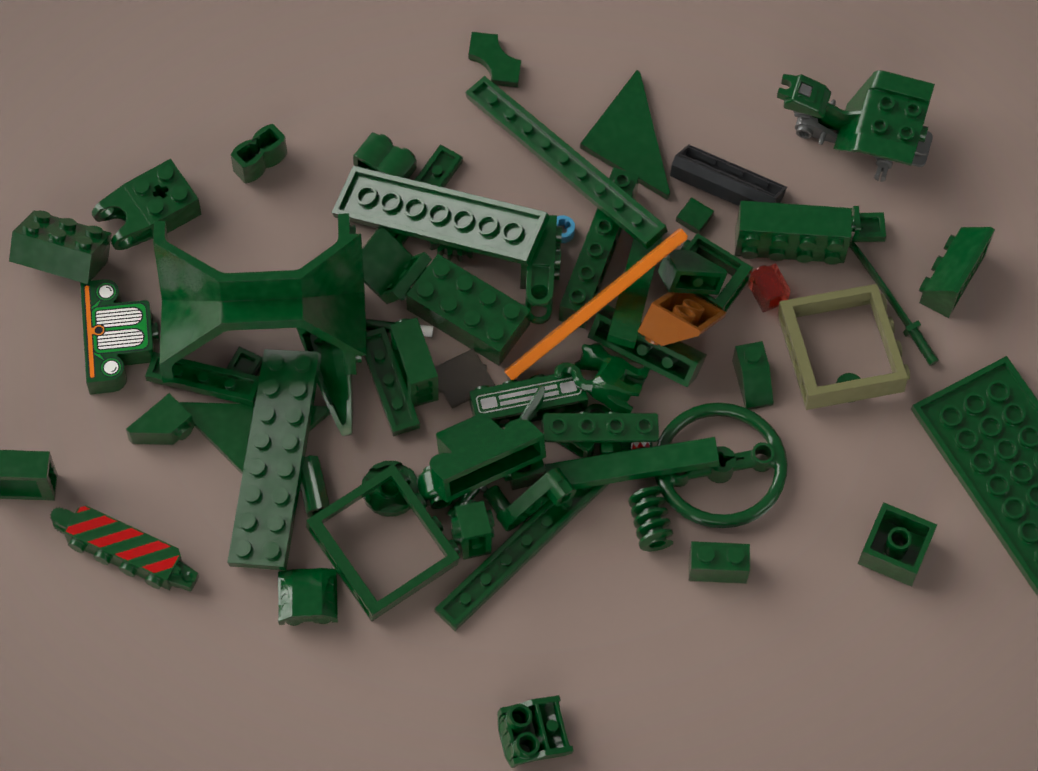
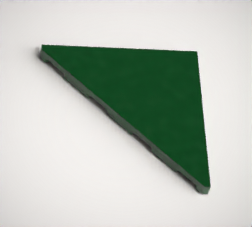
(627, 138)
(230, 424)

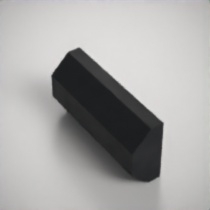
(724, 178)

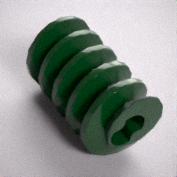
(648, 519)

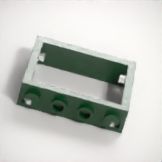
(345, 569)

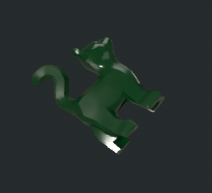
(614, 381)

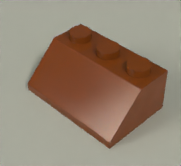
(678, 318)

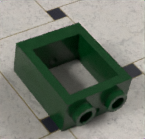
(734, 266)
(414, 361)
(27, 475)

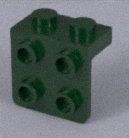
(390, 267)

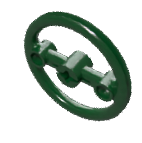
(730, 462)

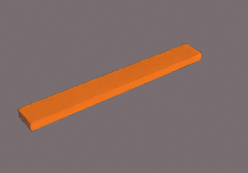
(596, 304)

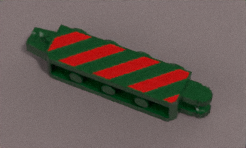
(125, 547)

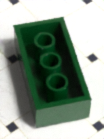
(793, 232)
(468, 309)

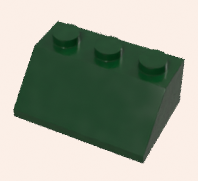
(955, 269)

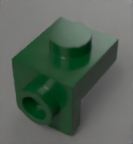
(867, 226)

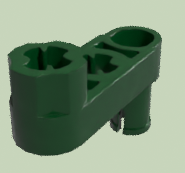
(551, 486)

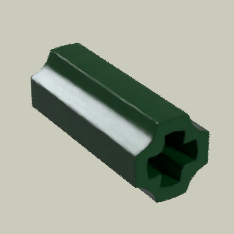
(313, 486)

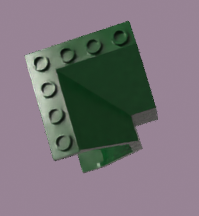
(319, 297)

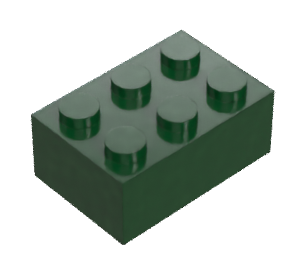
(60, 246)

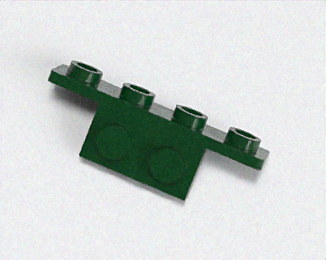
(600, 427)

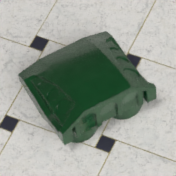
(307, 596)
(533, 731)

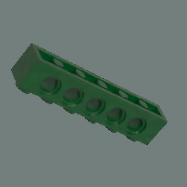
(595, 253)

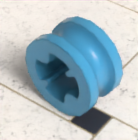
(567, 222)

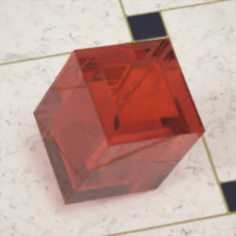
(768, 287)

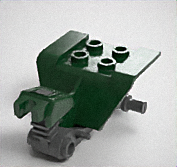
(878, 121)

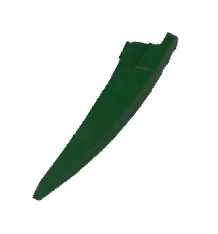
(332, 381)

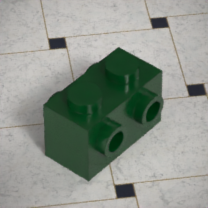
(473, 529)

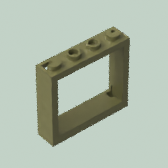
(851, 390)

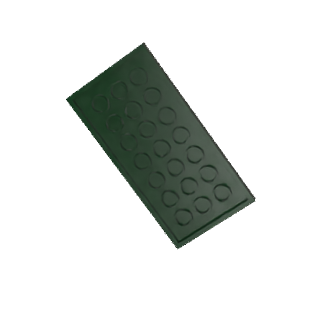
(990, 442)

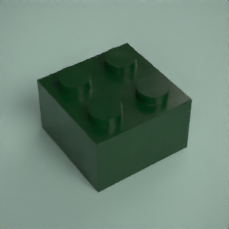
(897, 544)

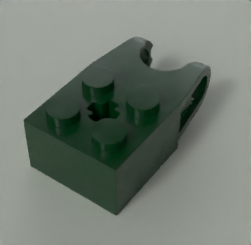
(150, 197)
(543, 270)

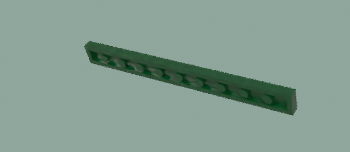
(566, 162)

